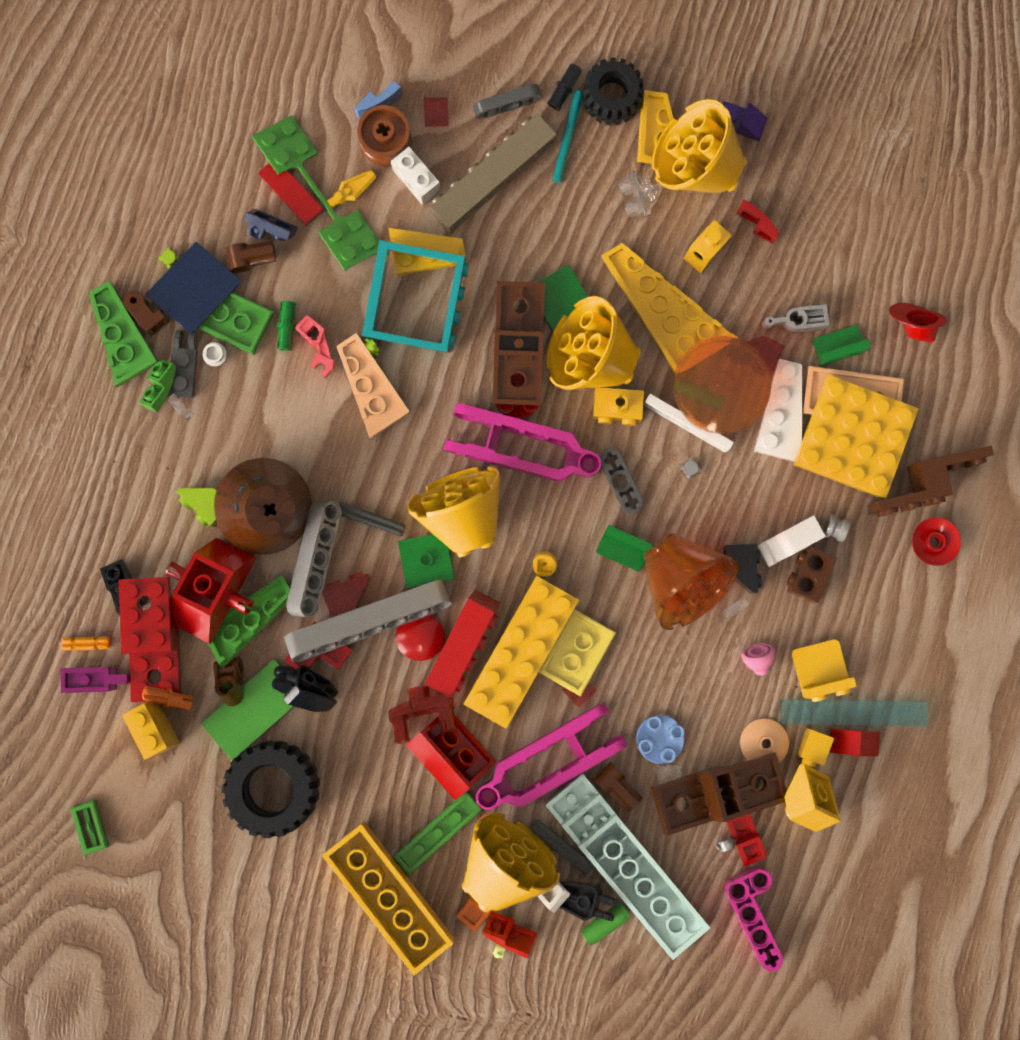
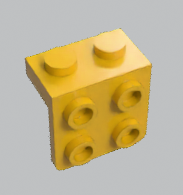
(822, 670)

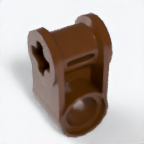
(229, 678)

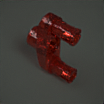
(421, 704)

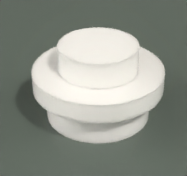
(214, 354)

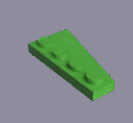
(240, 629)

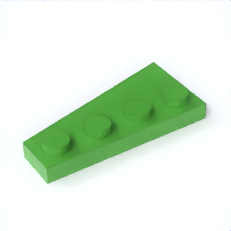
(123, 341)

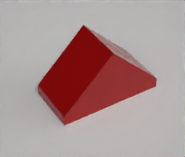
(855, 742)

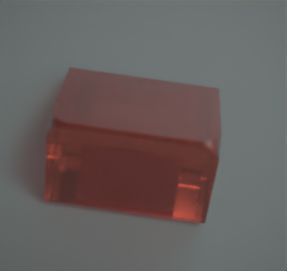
(436, 111)

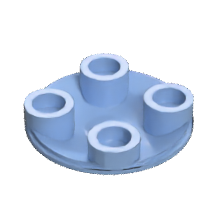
(660, 739)

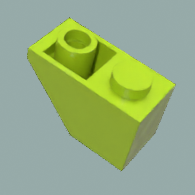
(201, 501)

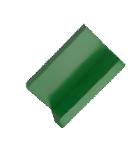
(840, 345)
(623, 548)

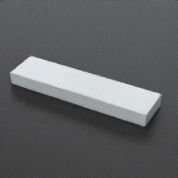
(675, 416)

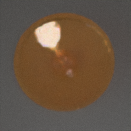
(722, 385)

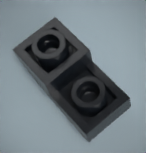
(111, 575)

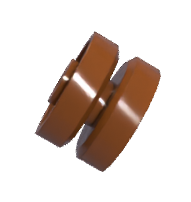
(385, 122)

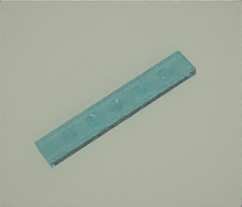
(854, 712)

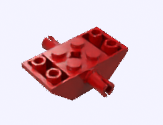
(209, 588)

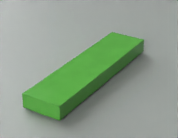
(437, 832)

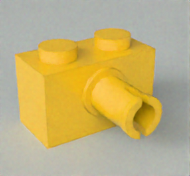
(618, 405)

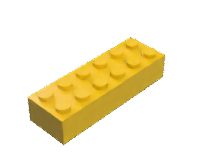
(521, 652)
(389, 898)

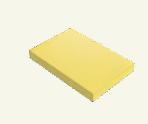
(577, 652)

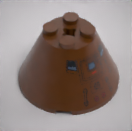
(241, 502)

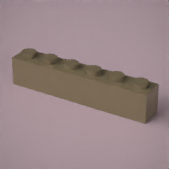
(493, 173)

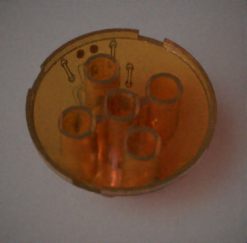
(686, 579)

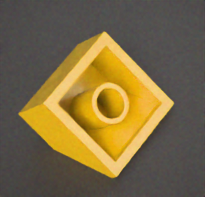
(811, 799)

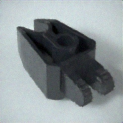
(305, 688)
(586, 900)

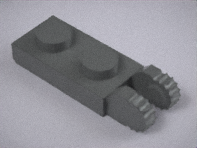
(186, 365)

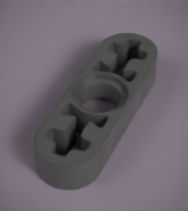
(507, 101)
(621, 500)

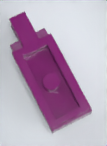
(91, 679)

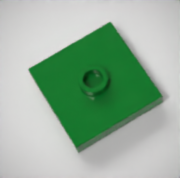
(425, 561)

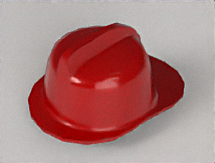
(917, 321)

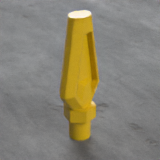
(352, 188)

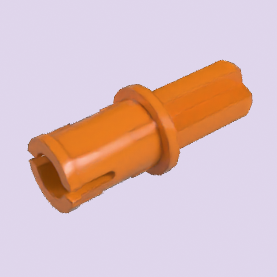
(167, 698)

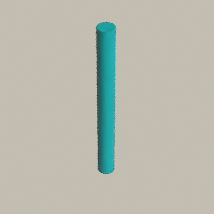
(567, 137)

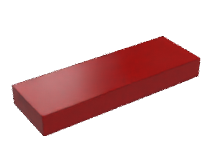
(292, 194)

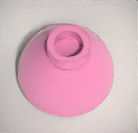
(759, 657)

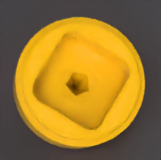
(544, 564)

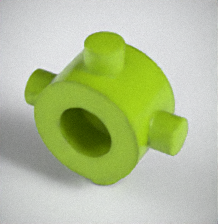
(169, 258)
(372, 347)

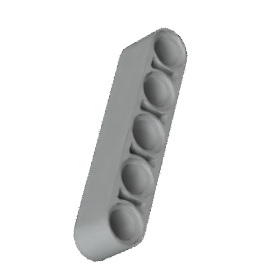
(313, 558)

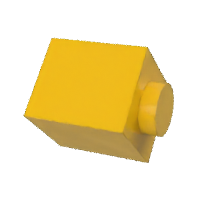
(814, 748)

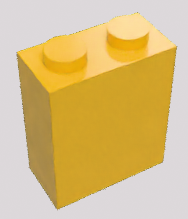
(151, 729)

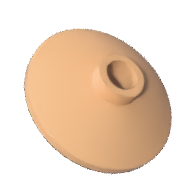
(762, 729)

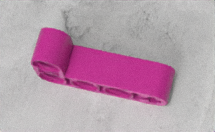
(756, 921)

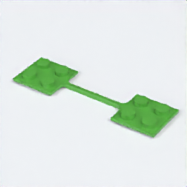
(287, 148)

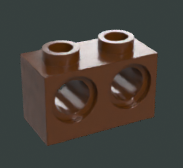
(817, 578)

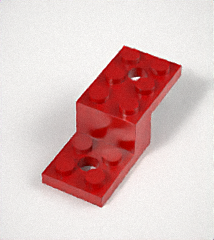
(149, 635)

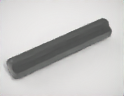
(372, 519)
(562, 847)

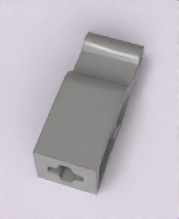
(810, 320)

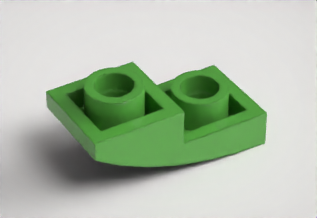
(162, 377)

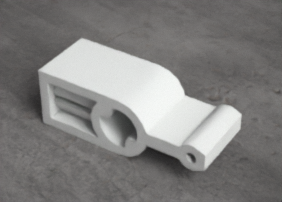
(791, 541)

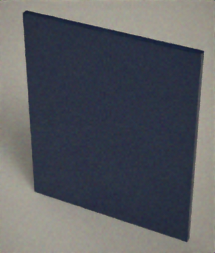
(193, 288)

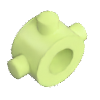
(498, 951)

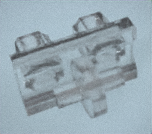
(634, 185)

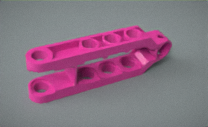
(577, 461)
(499, 789)

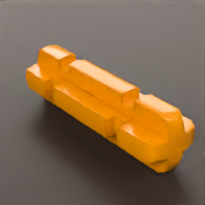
(86, 643)

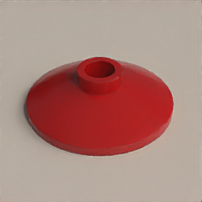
(947, 541)

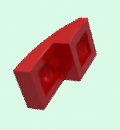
(764, 227)
(747, 840)
(509, 935)

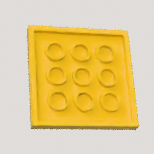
(856, 436)

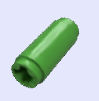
(601, 928)

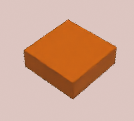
(471, 914)

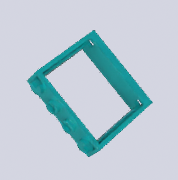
(377, 287)

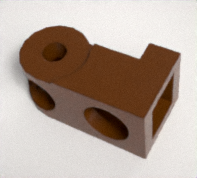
(139, 309)

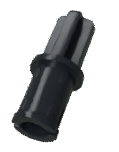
(564, 87)

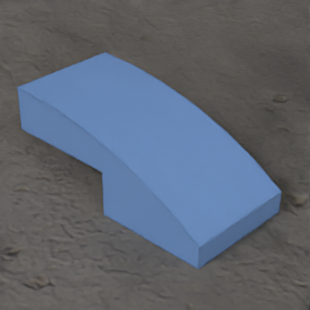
(387, 97)

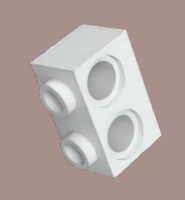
(415, 175)

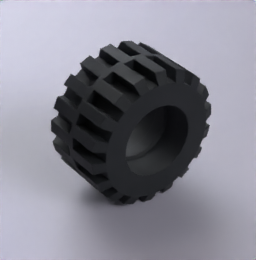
(616, 73)

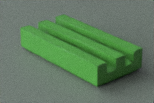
(98, 823)

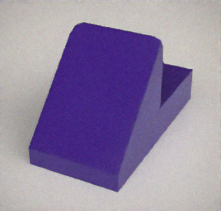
(747, 121)

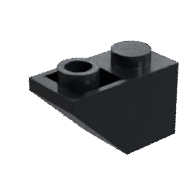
(747, 557)

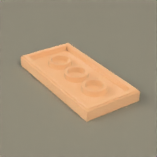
(815, 377)

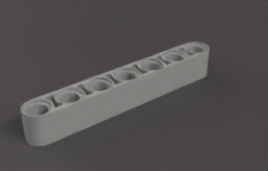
(367, 621)

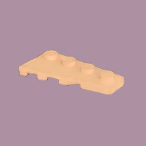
(374, 394)

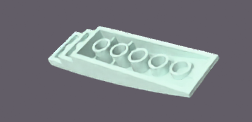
(627, 866)

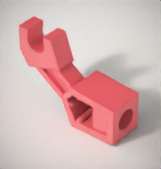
(323, 356)

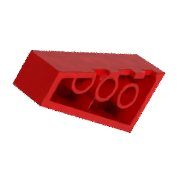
(462, 643)

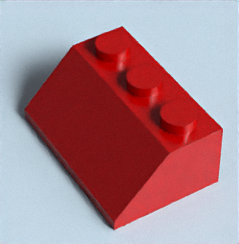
(452, 757)

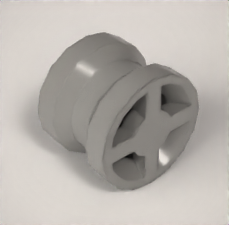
(836, 528)

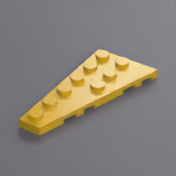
(665, 311)

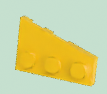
(654, 118)
(410, 263)

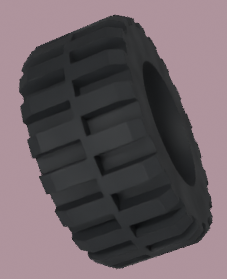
(243, 807)

